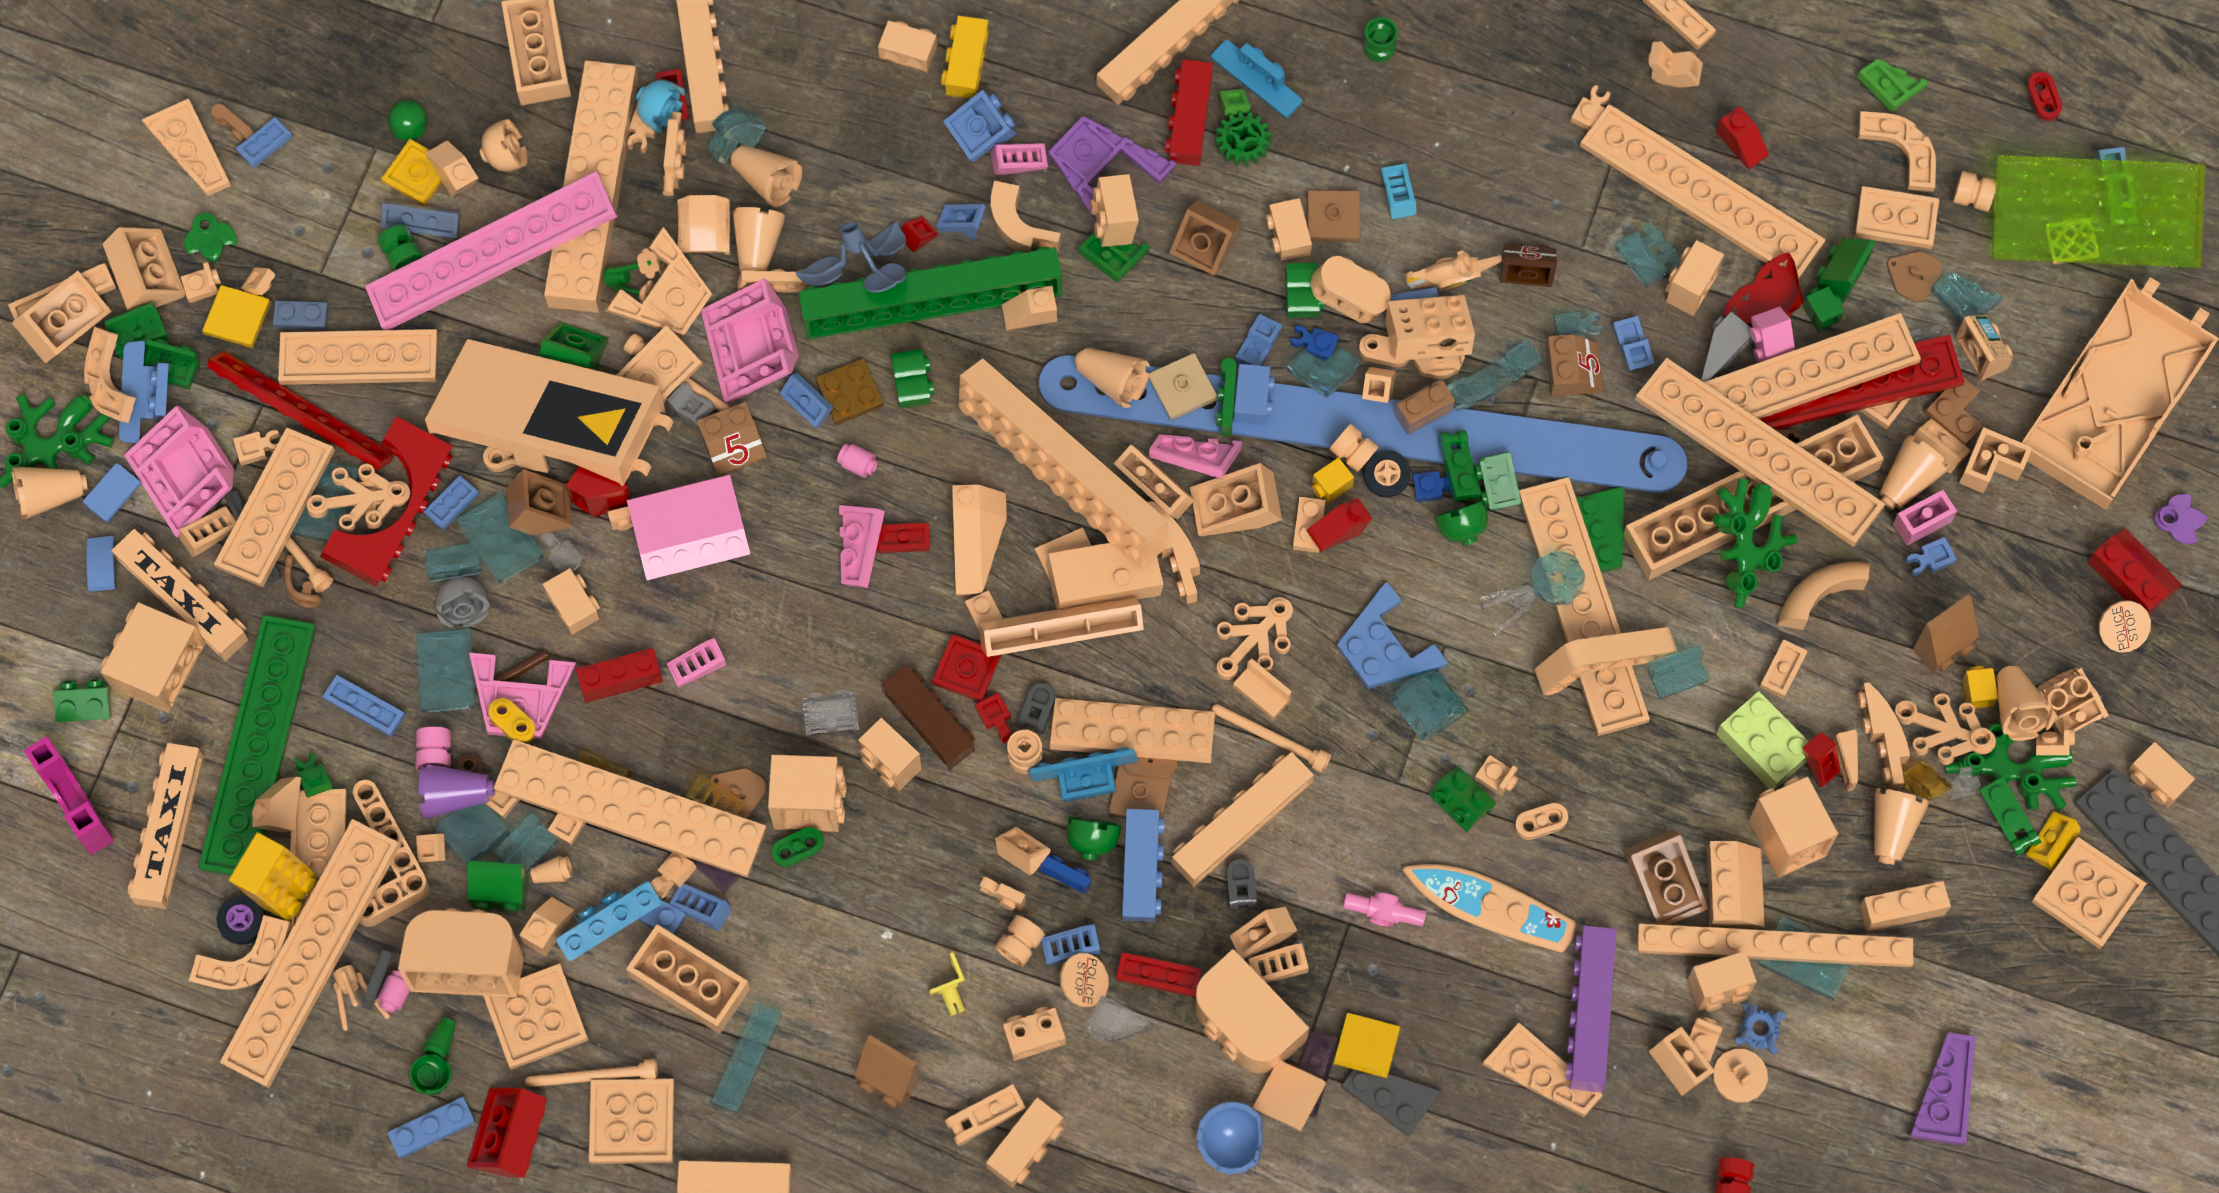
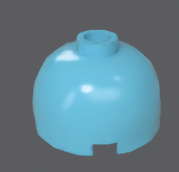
(658, 102)

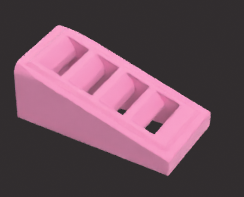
(1011, 167)
(700, 650)

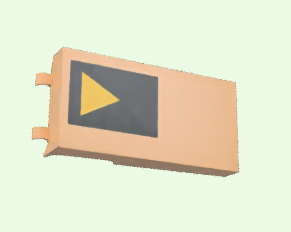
(547, 410)

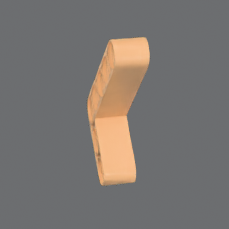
(1601, 654)
(405, 875)

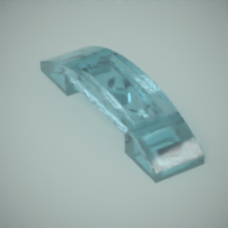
(1495, 377)

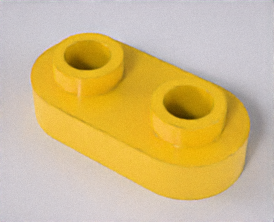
(511, 720)

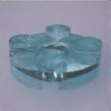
(1552, 592)

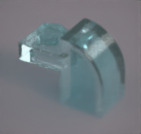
(733, 128)

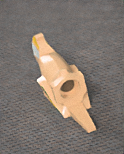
(1451, 271)

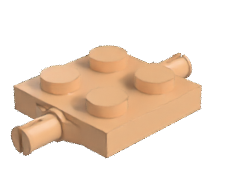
(675, 148)

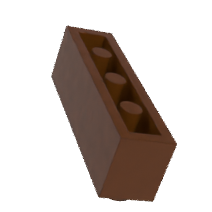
(928, 716)

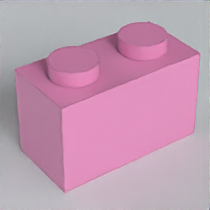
(1771, 334)
(1924, 517)

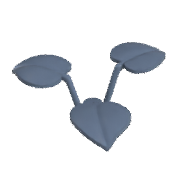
(885, 244)

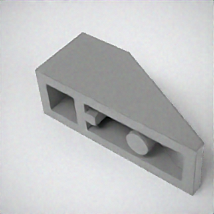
(1727, 342)

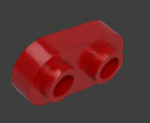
(2044, 98)

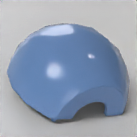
(1231, 1137)

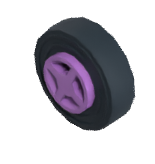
(236, 911)

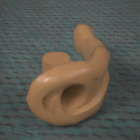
(307, 597)

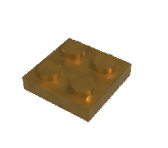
(850, 391)

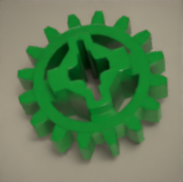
(1248, 149)

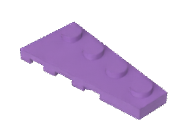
(1947, 1098)

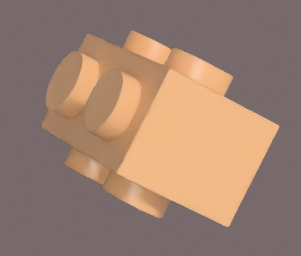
(1034, 1035)

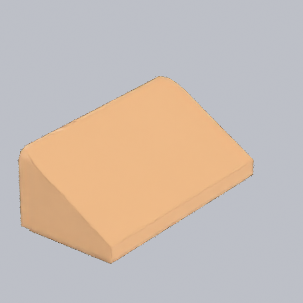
(1943, 442)
(1021, 850)

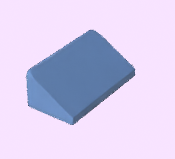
(111, 492)

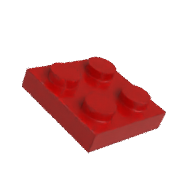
(965, 669)

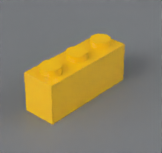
(965, 57)

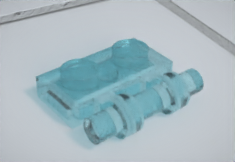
(1642, 259)

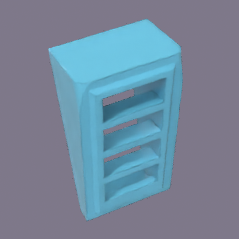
(1399, 206)

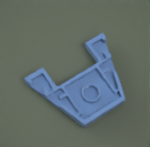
(1376, 652)

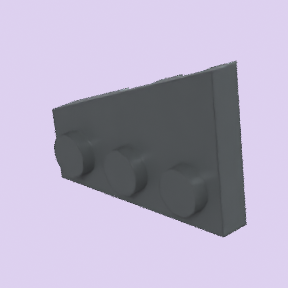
(1392, 1098)

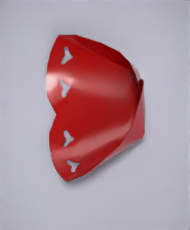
(1779, 291)

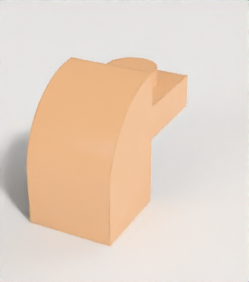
(1672, 68)

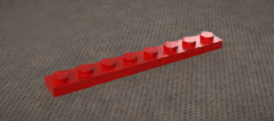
(300, 410)

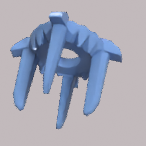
(1746, 1028)

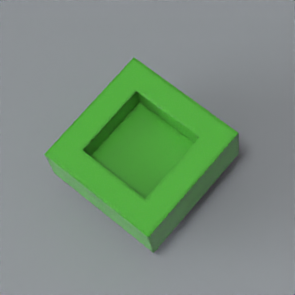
(1234, 101)

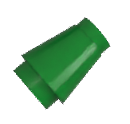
(440, 1038)

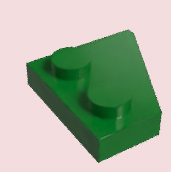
(1112, 260)

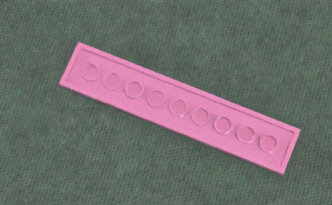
(491, 251)

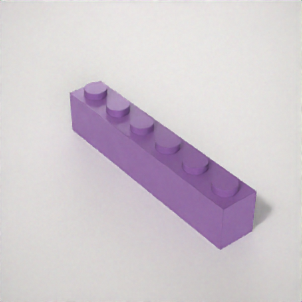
(1592, 1009)

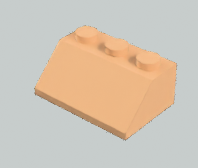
(143, 267)
(1734, 885)

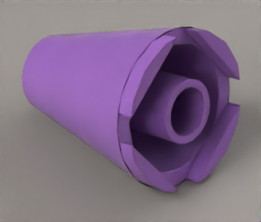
(452, 790)

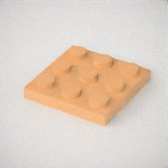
(2089, 892)
(538, 1019)
(631, 1121)

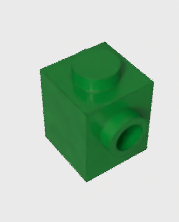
(1823, 308)

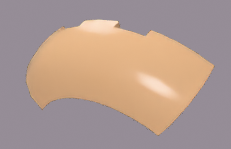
(1827, 580)

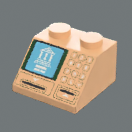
(1983, 346)

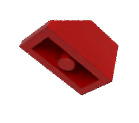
(1742, 137)
(1340, 525)

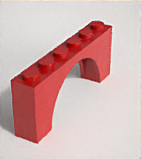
(370, 554)

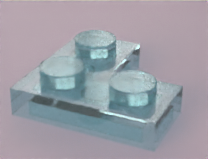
(1324, 376)

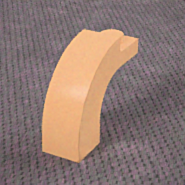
(1009, 225)

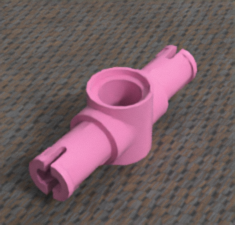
(1384, 909)

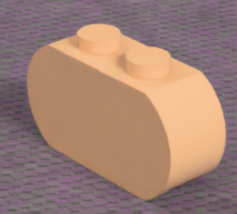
(1350, 289)

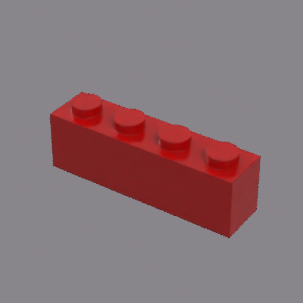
(1190, 112)

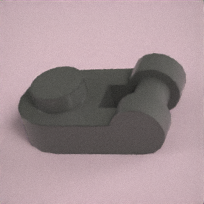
(1040, 698)
(1239, 875)

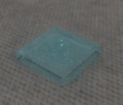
(472, 832)

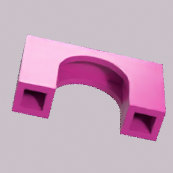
(70, 795)

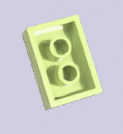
(1764, 741)

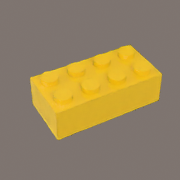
(273, 877)

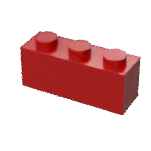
(619, 675)

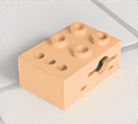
(1421, 324)

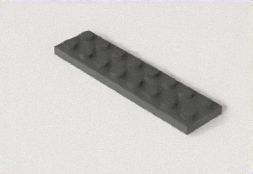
(2156, 853)

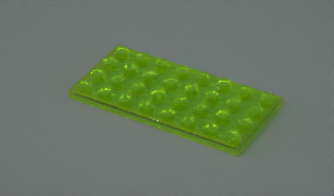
(2098, 211)

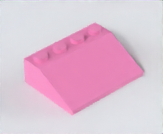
(688, 527)

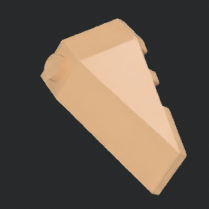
(978, 525)

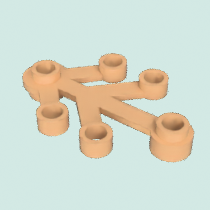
(362, 498)
(1256, 634)
(1947, 730)

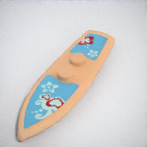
(1492, 905)

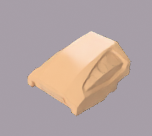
(704, 224)
(2073, 700)

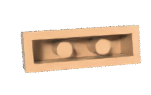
(1154, 481)
(1905, 906)
(1026, 1143)

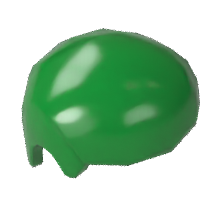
(407, 120)
(430, 1074)

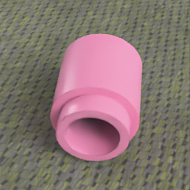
(857, 460)
(393, 992)

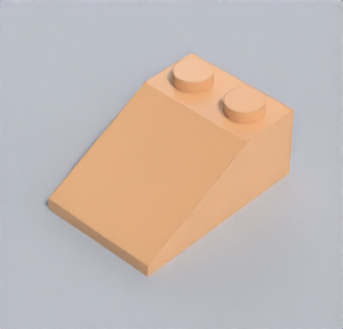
(61, 317)
(1236, 502)

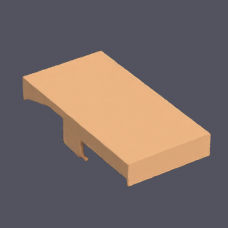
(2118, 394)

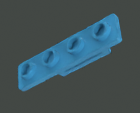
(1258, 75)
(1085, 776)
(607, 918)

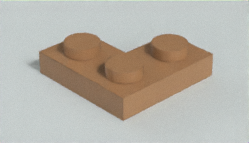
(1950, 412)

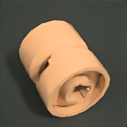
(1974, 191)
(1353, 447)
(1024, 751)
(1018, 943)

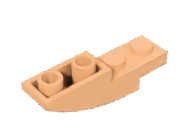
(1183, 557)
(1883, 726)

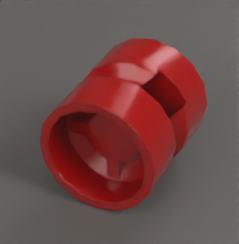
(1734, 1175)

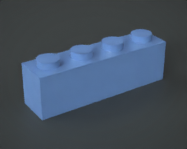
(1141, 865)

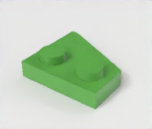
(1890, 84)

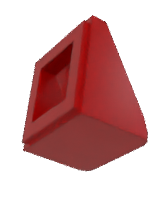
(918, 233)

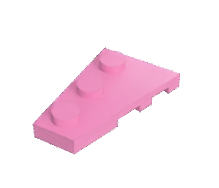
(1203, 457)
(860, 541)

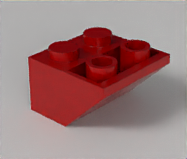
(596, 493)

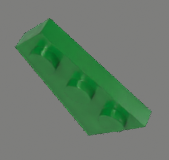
(1604, 524)

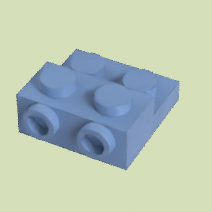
(980, 125)

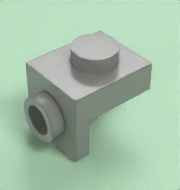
(689, 404)

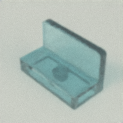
(452, 562)
(1678, 672)
(526, 844)

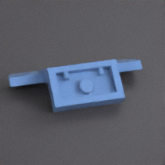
(147, 385)

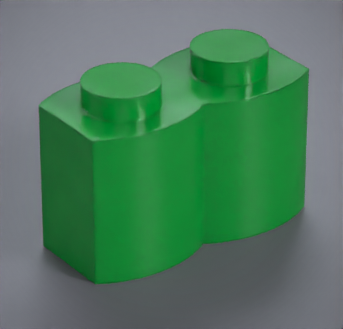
(1299, 296)
(911, 378)

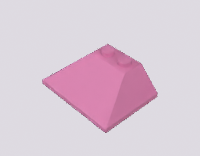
(750, 340)
(181, 468)

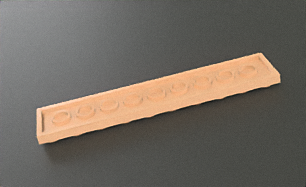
(1699, 190)
(1760, 452)
(1559, 526)
(630, 808)
(310, 953)

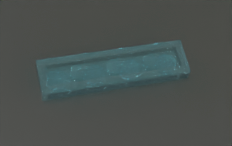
(747, 1058)

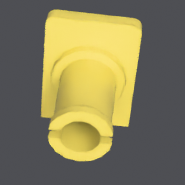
(949, 990)

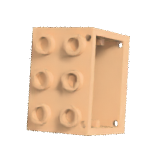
(152, 657)
(806, 793)
(1792, 826)

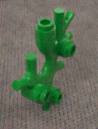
(45, 449)
(1742, 525)
(2000, 765)

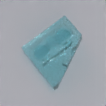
(1964, 297)

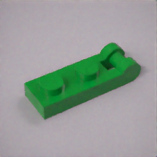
(1226, 395)
(1459, 466)
(2009, 815)

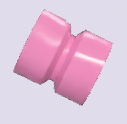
(433, 747)

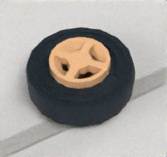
(1385, 465)

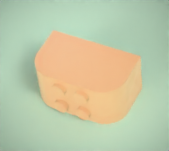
(461, 954)
(1247, 1016)

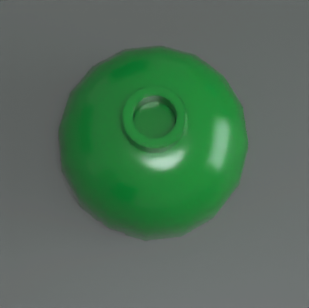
(1463, 523)
(1092, 836)

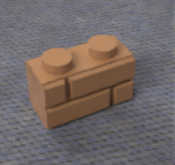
(1424, 407)

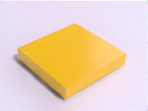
(413, 174)
(236, 316)
(1367, 1045)

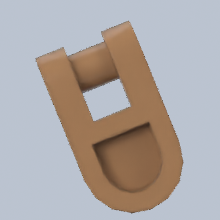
(225, 118)

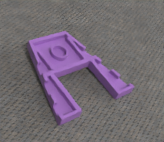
(1091, 148)

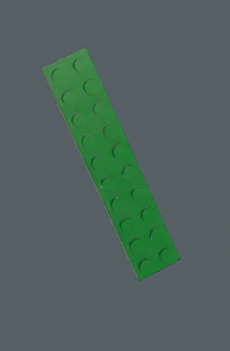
(257, 739)

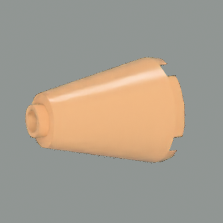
(767, 173)
(756, 236)
(1114, 374)
(1911, 473)
(45, 488)
(2021, 705)
(1895, 823)

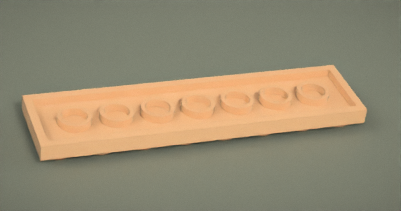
(1820, 368)

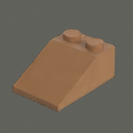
(1948, 636)
(1666, 878)
(886, 1073)

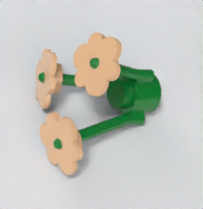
(620, 275)

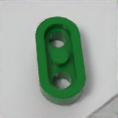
(796, 846)

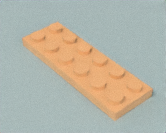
(358, 357)
(274, 507)
(1146, 729)
(318, 830)

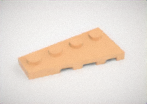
(188, 144)
(1536, 1067)

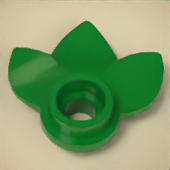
(209, 240)

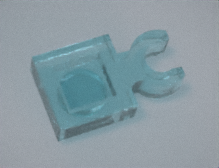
(1574, 324)

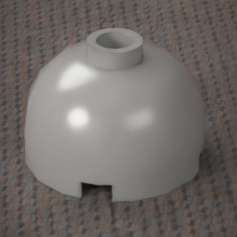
(461, 602)

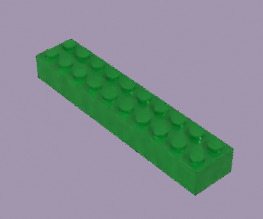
(929, 293)

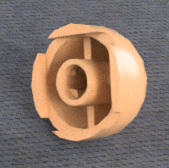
(502, 147)

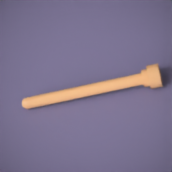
(636, 344)
(320, 579)
(1318, 759)
(645, 1070)

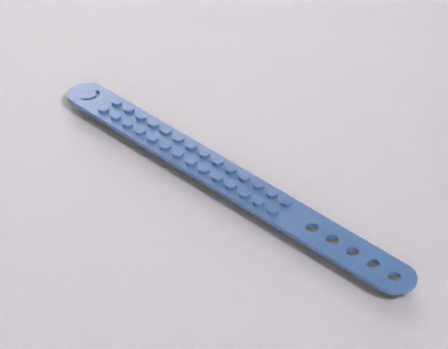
(1311, 419)

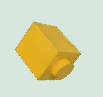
(1332, 481)
(1980, 687)

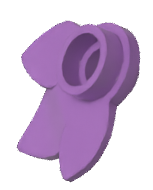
(2184, 519)

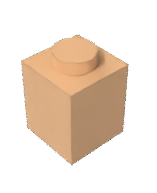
(1378, 384)

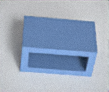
(1252, 394)

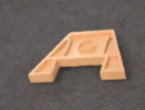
(674, 297)

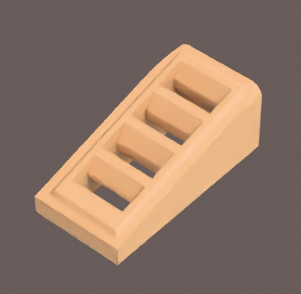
(204, 543)
(1848, 757)
(1301, 968)

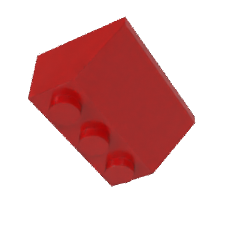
(2133, 571)
(507, 1132)

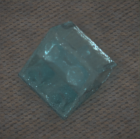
(1428, 704)

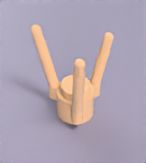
(347, 981)

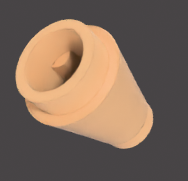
(553, 870)

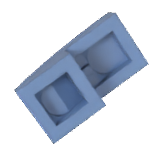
(1258, 341)
(1632, 343)
(101, 564)

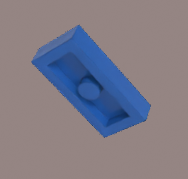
(1075, 878)

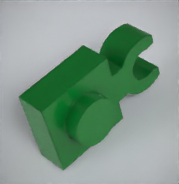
(313, 776)

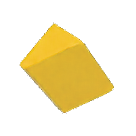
(2055, 839)

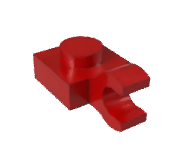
(994, 714)

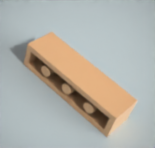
(733, 1177)

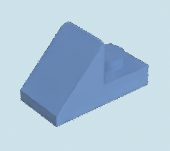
(962, 218)

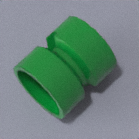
(1380, 39)
(398, 246)

